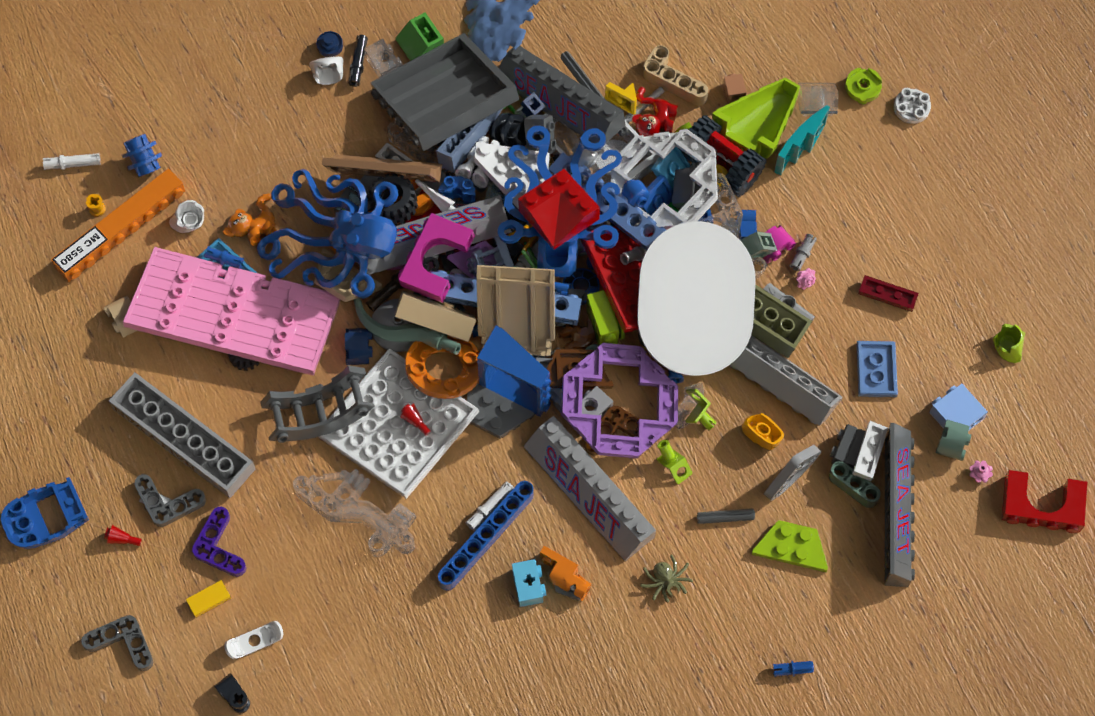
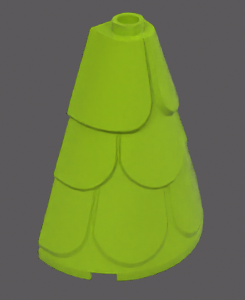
(759, 117)

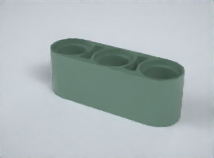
(859, 494)

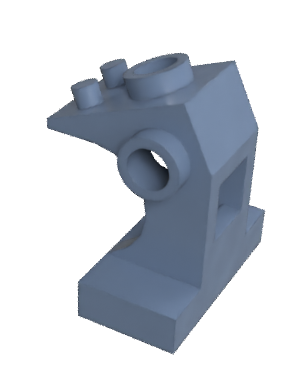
(500, 253)

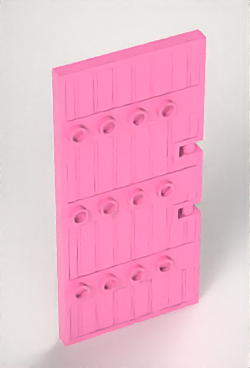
(234, 315)

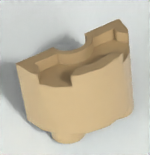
(118, 312)

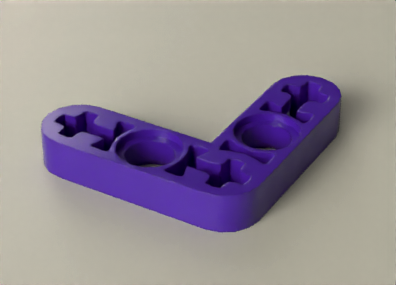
(210, 544)

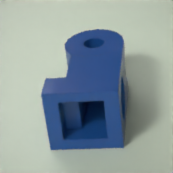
(748, 223)

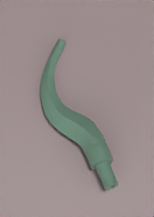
(406, 332)

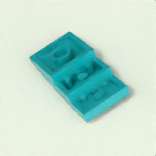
(802, 139)

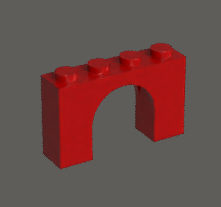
(1018, 508)

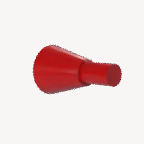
(412, 416)
(117, 536)

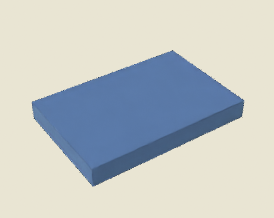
(876, 369)

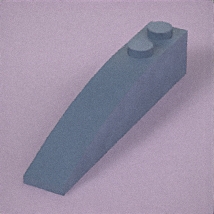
(457, 147)

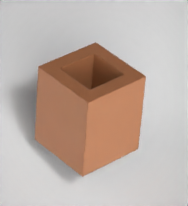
(734, 87)

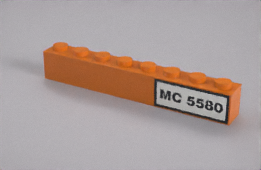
(118, 225)

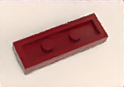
(888, 293)

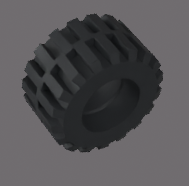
(405, 207)

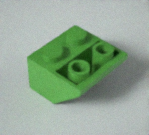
(419, 37)

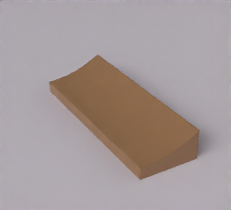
(380, 167)

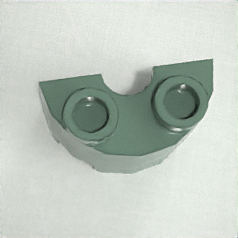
(953, 440)

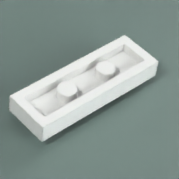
(870, 451)

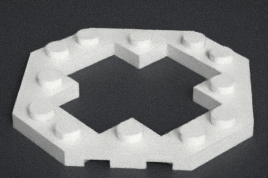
(704, 175)

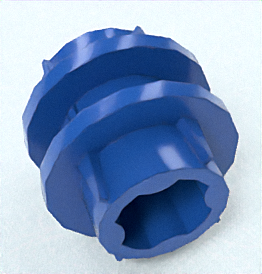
(141, 155)

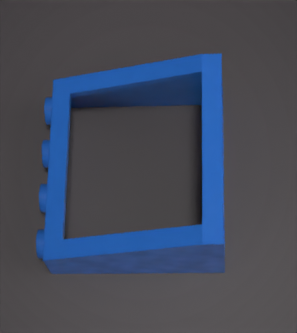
(514, 372)

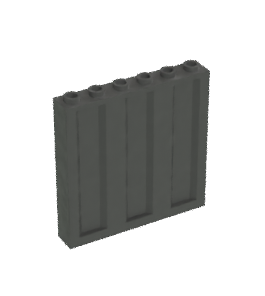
(443, 91)

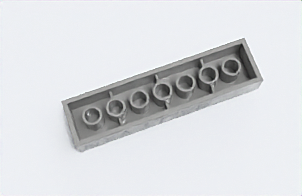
(182, 435)

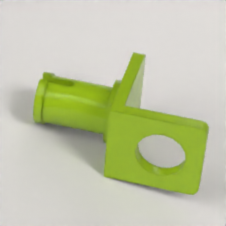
(699, 412)
(673, 461)

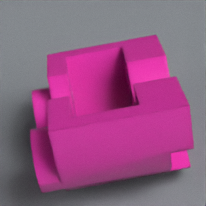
(782, 241)

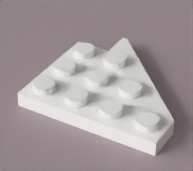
(499, 168)

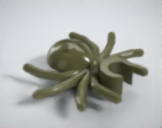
(666, 579)

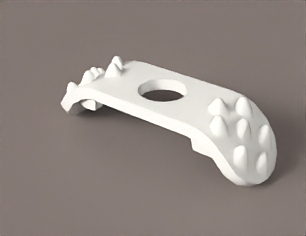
(240, 645)

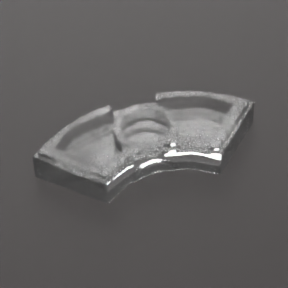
(687, 405)

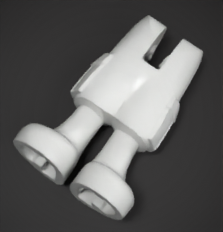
(465, 170)

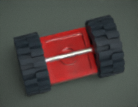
(741, 166)

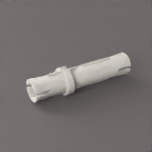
(71, 161)
(486, 509)

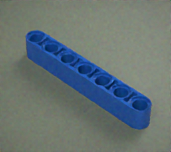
(481, 543)

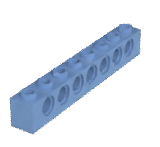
(624, 223)
(455, 295)

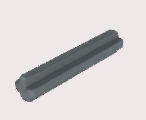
(725, 516)

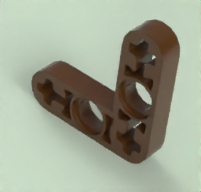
(620, 423)

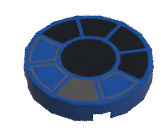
(585, 280)

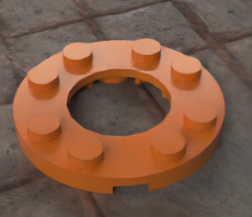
(448, 388)

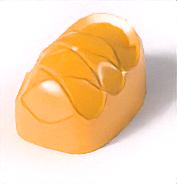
(762, 431)

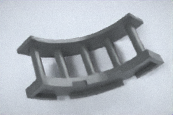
(316, 395)

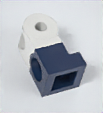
(530, 106)

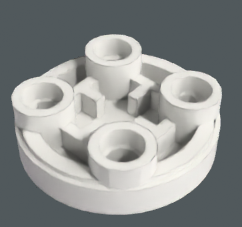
(912, 105)

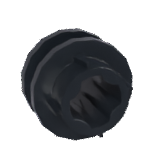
(508, 130)

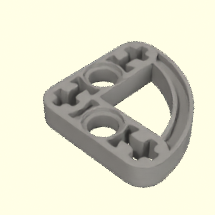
(792, 472)

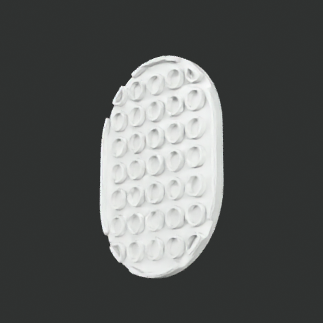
(696, 298)

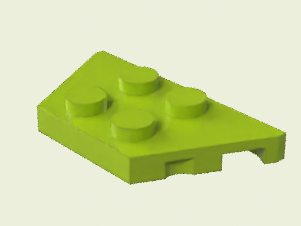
(793, 545)

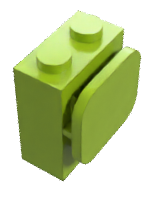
(603, 319)

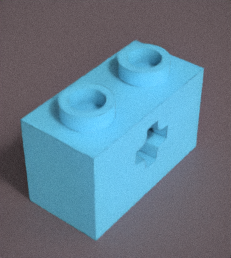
(527, 594)

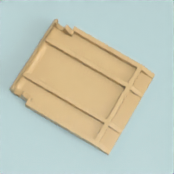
(519, 303)

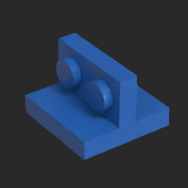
(659, 193)

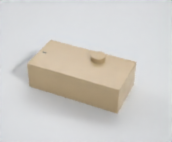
(435, 315)

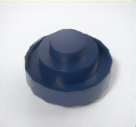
(329, 44)

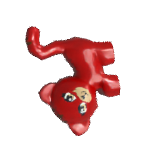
(650, 124)

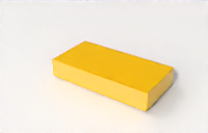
(208, 598)

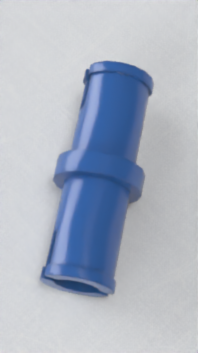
(224, 257)

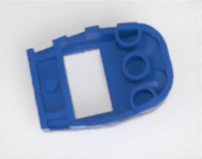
(24, 521)

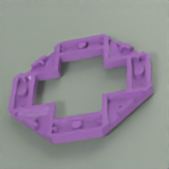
(590, 425)

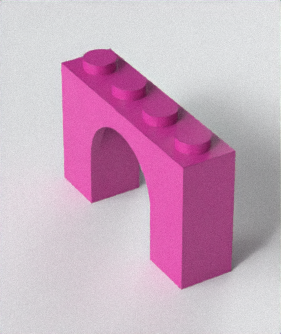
(435, 232)

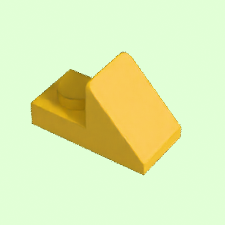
(622, 98)

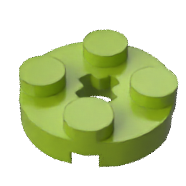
(863, 76)

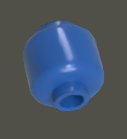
(635, 193)

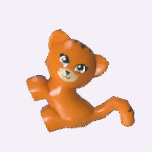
(243, 224)

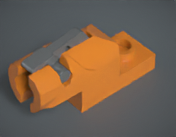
(564, 575)

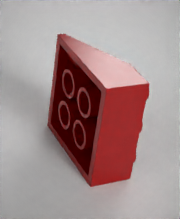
(559, 208)

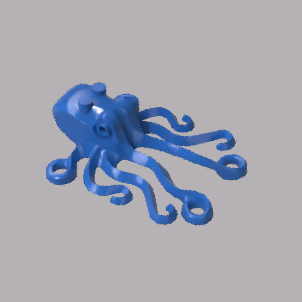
(356, 232)
(564, 257)

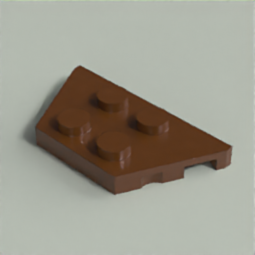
(565, 360)

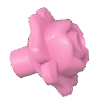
(806, 278)
(981, 471)

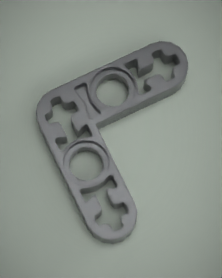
(162, 508)
(127, 634)

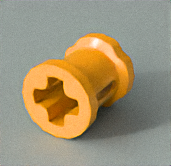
(99, 209)

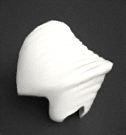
(327, 70)
(187, 217)

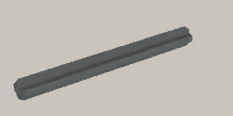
(583, 79)

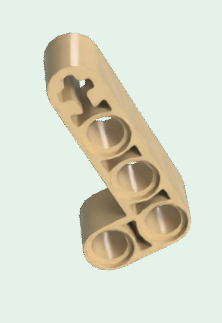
(699, 92)

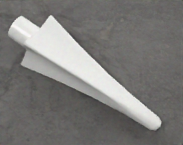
(441, 201)

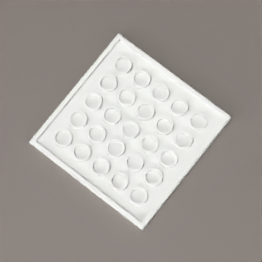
(386, 442)

